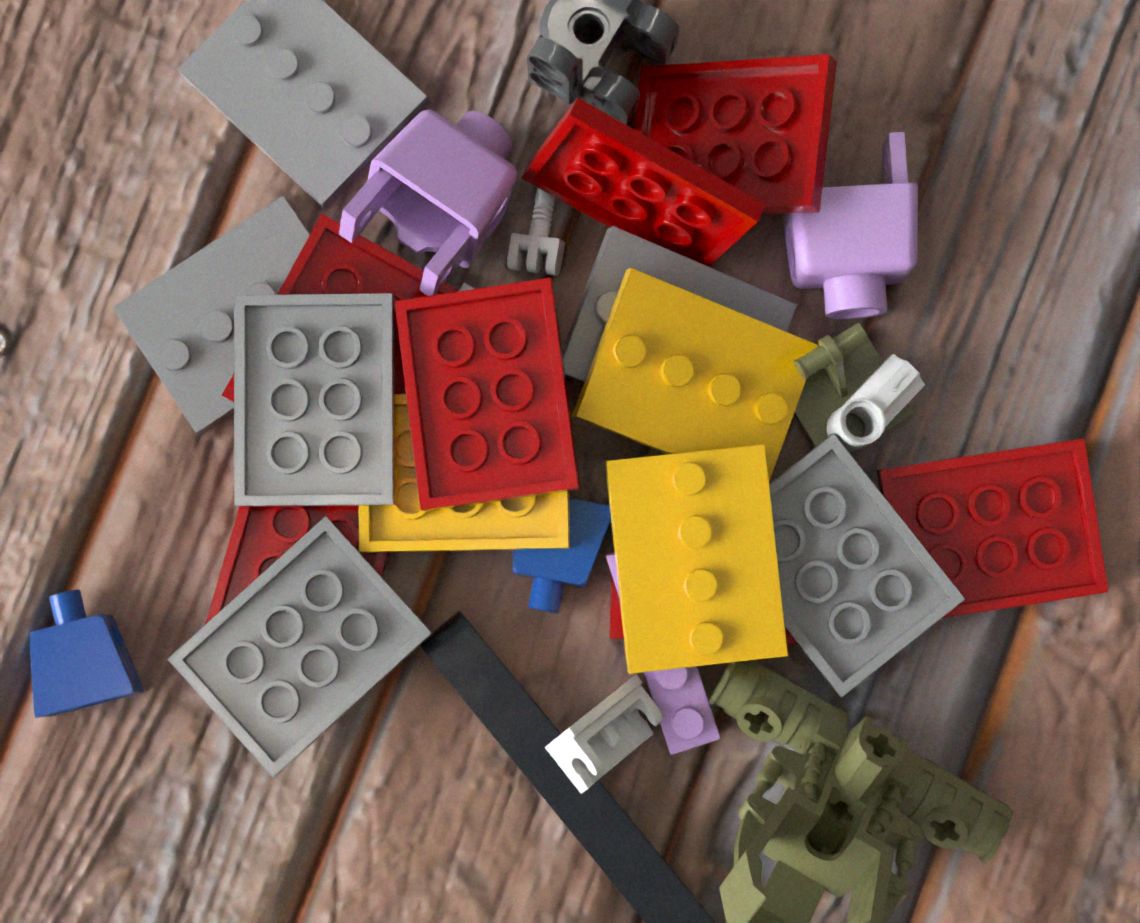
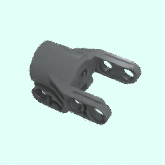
(577, 69)

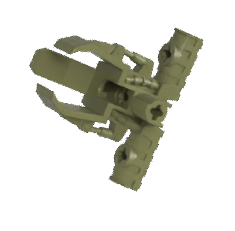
(838, 807)

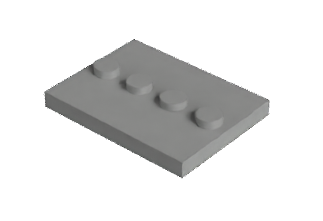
(304, 90)
(626, 251)
(188, 312)
(314, 400)
(850, 568)
(300, 646)

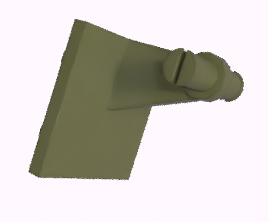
(833, 376)

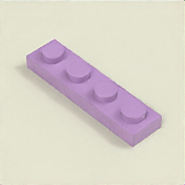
(681, 700)

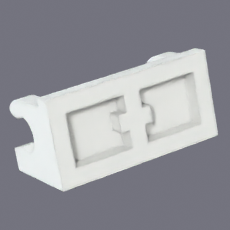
(605, 734)

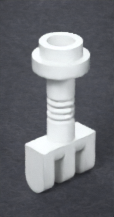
(538, 240)

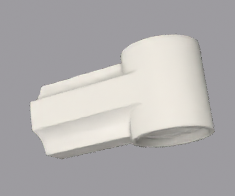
(876, 402)

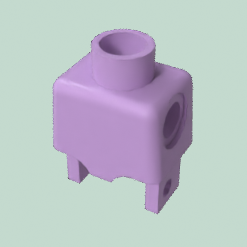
(440, 189)
(858, 239)

